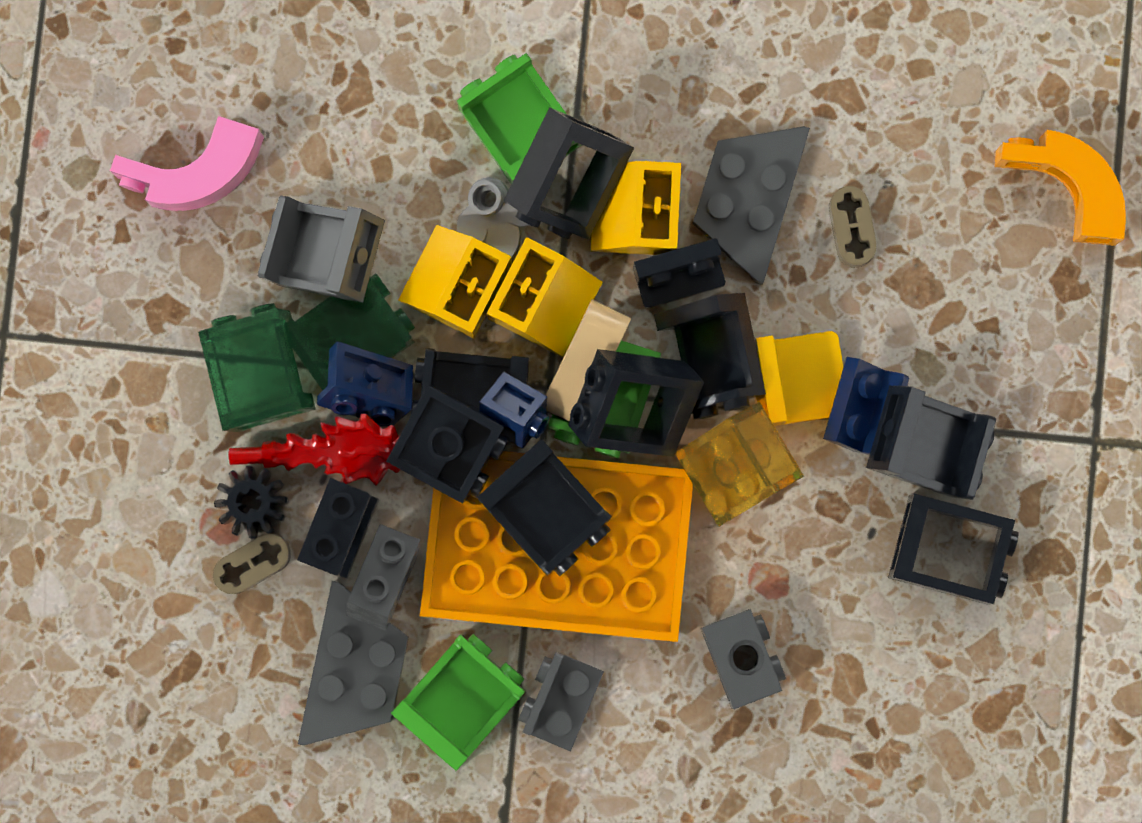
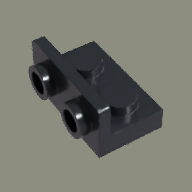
(679, 273)

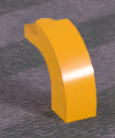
(1086, 175)

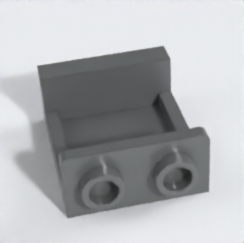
(321, 249)

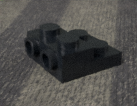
(448, 445)

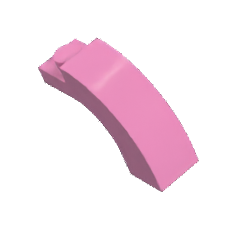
(204, 181)

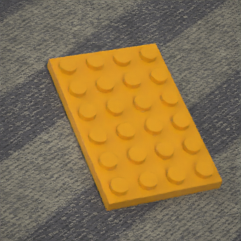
(616, 588)

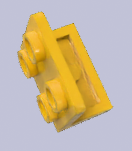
(799, 376)

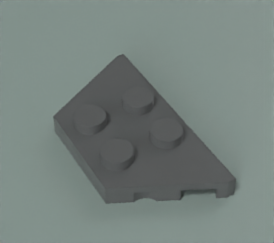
(749, 195)
(352, 674)

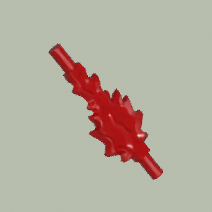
(350, 448)

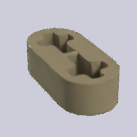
(862, 225)
(257, 572)

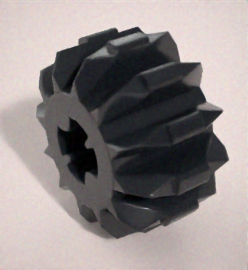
(249, 487)

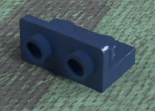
(367, 385)
(860, 404)

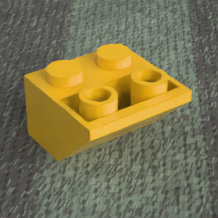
(641, 211)
(456, 280)
(543, 297)

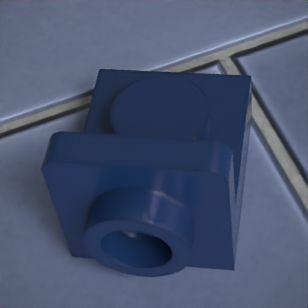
(516, 407)

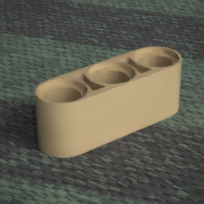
(598, 329)

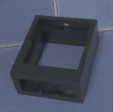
(542, 166)
(668, 414)
(910, 537)

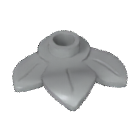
(491, 224)

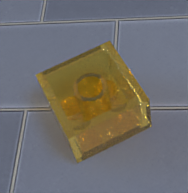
(739, 464)

